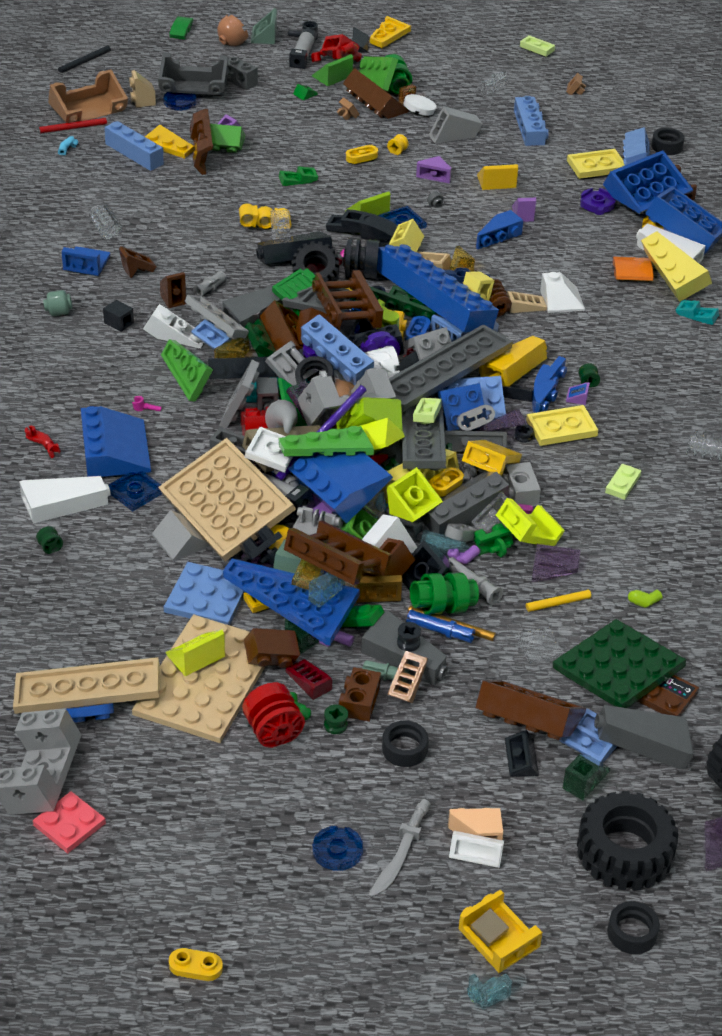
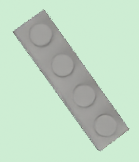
(216, 316)

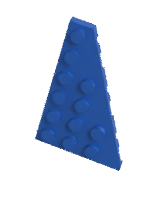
(276, 591)

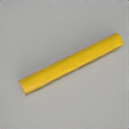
(559, 600)

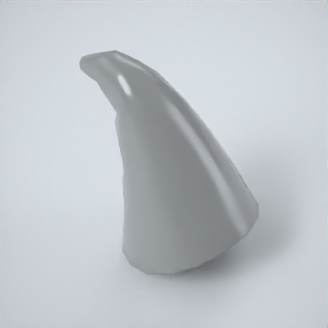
(281, 414)

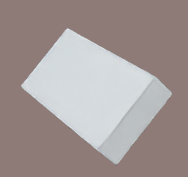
(476, 849)

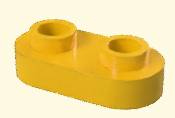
(361, 154)
(446, 481)
(194, 965)

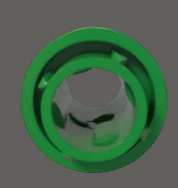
(401, 76)
(442, 593)

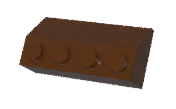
(373, 95)
(280, 325)
(529, 708)

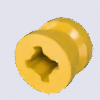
(398, 144)

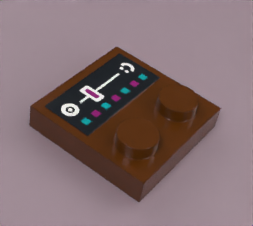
(671, 696)

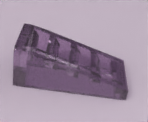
(510, 419)

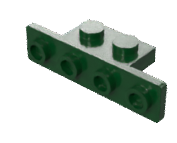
(402, 301)
(260, 339)

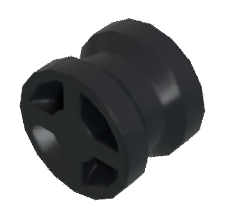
(409, 636)

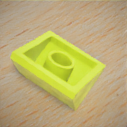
(382, 433)
(411, 496)
(198, 652)

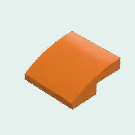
(633, 268)

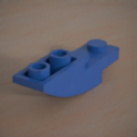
(546, 384)

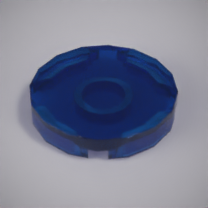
(179, 101)
(330, 850)

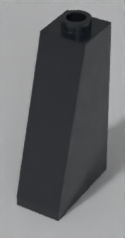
(284, 248)

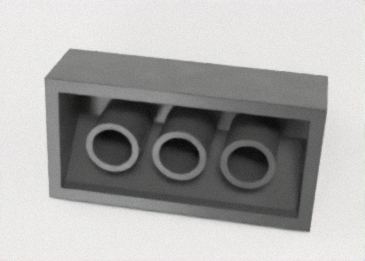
(465, 502)

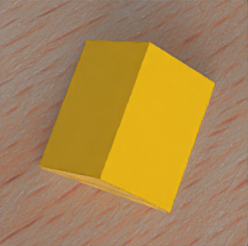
(498, 177)

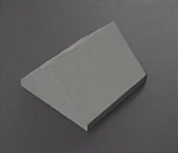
(178, 536)

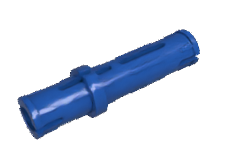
(450, 629)

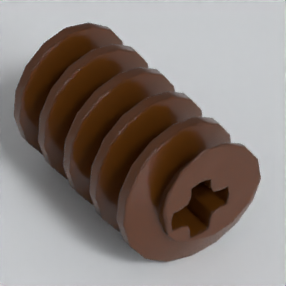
(500, 298)

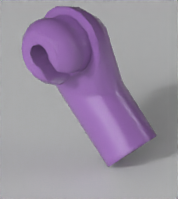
(464, 557)
(342, 638)

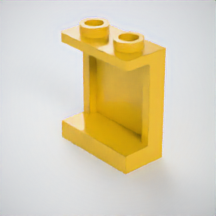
(489, 456)
(509, 948)

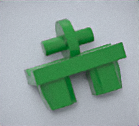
(497, 541)

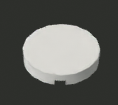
(419, 103)

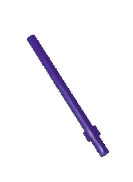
(330, 423)

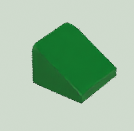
(304, 92)

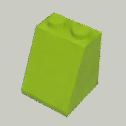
(371, 410)

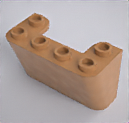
(89, 101)

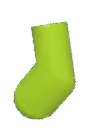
(644, 599)

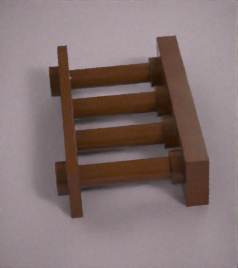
(359, 290)
(337, 552)

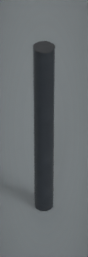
(81, 60)

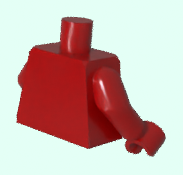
(338, 47)

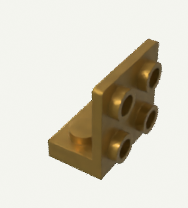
(379, 588)

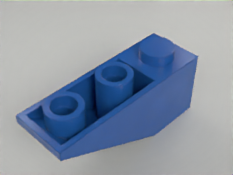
(500, 228)

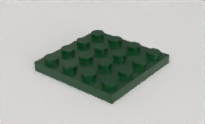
(619, 664)

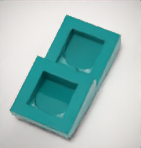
(693, 311)

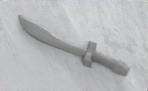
(409, 833)

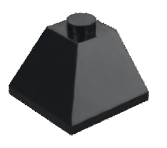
(427, 560)

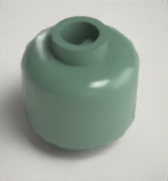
(58, 303)

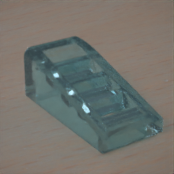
(441, 541)
(324, 588)

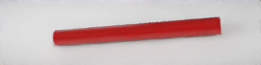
(73, 125)

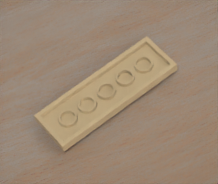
(86, 685)

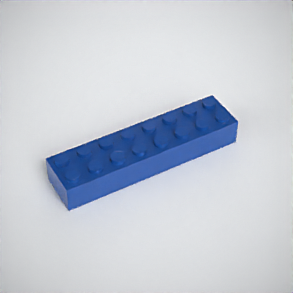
(435, 288)

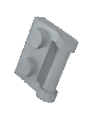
(284, 366)

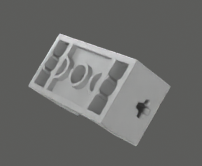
(322, 400)
(50, 747)

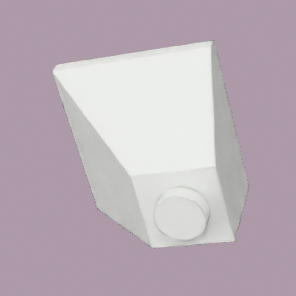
(560, 293)

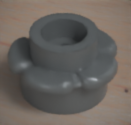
(435, 199)

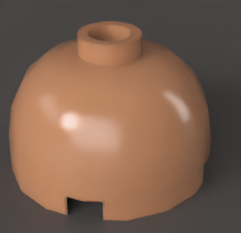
(231, 31)

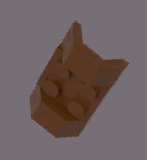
(201, 135)

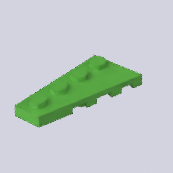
(379, 70)
(186, 368)
(334, 440)

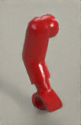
(42, 438)

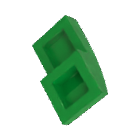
(181, 27)
(302, 176)

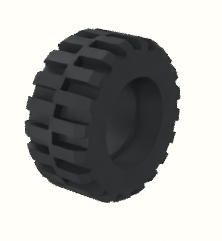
(624, 865)

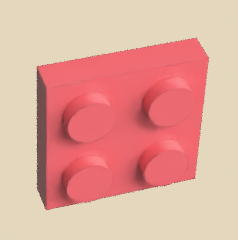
(69, 822)

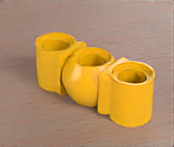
(256, 216)

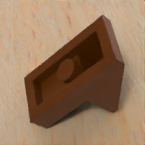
(133, 260)

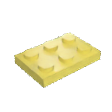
(595, 163)
(562, 425)

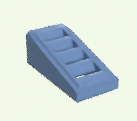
(454, 333)

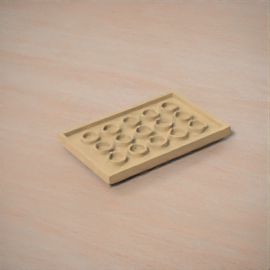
(226, 498)
(209, 697)

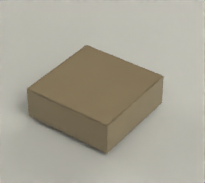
(489, 927)

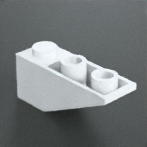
(167, 325)

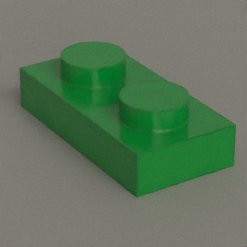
(363, 615)

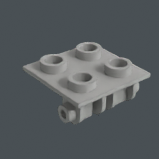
(309, 519)

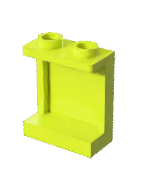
(530, 528)

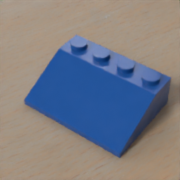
(643, 180)
(685, 218)
(113, 442)
(341, 480)

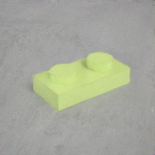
(537, 45)
(427, 410)
(623, 481)

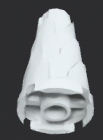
(383, 358)

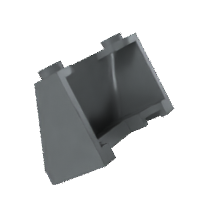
(193, 79)

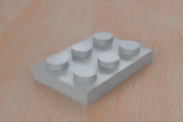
(242, 390)

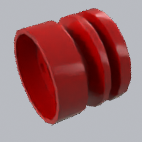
(273, 714)

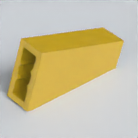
(516, 361)

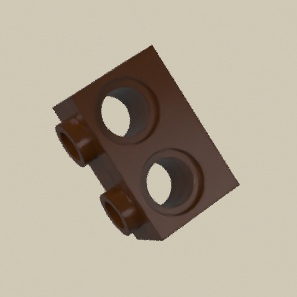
(361, 693)

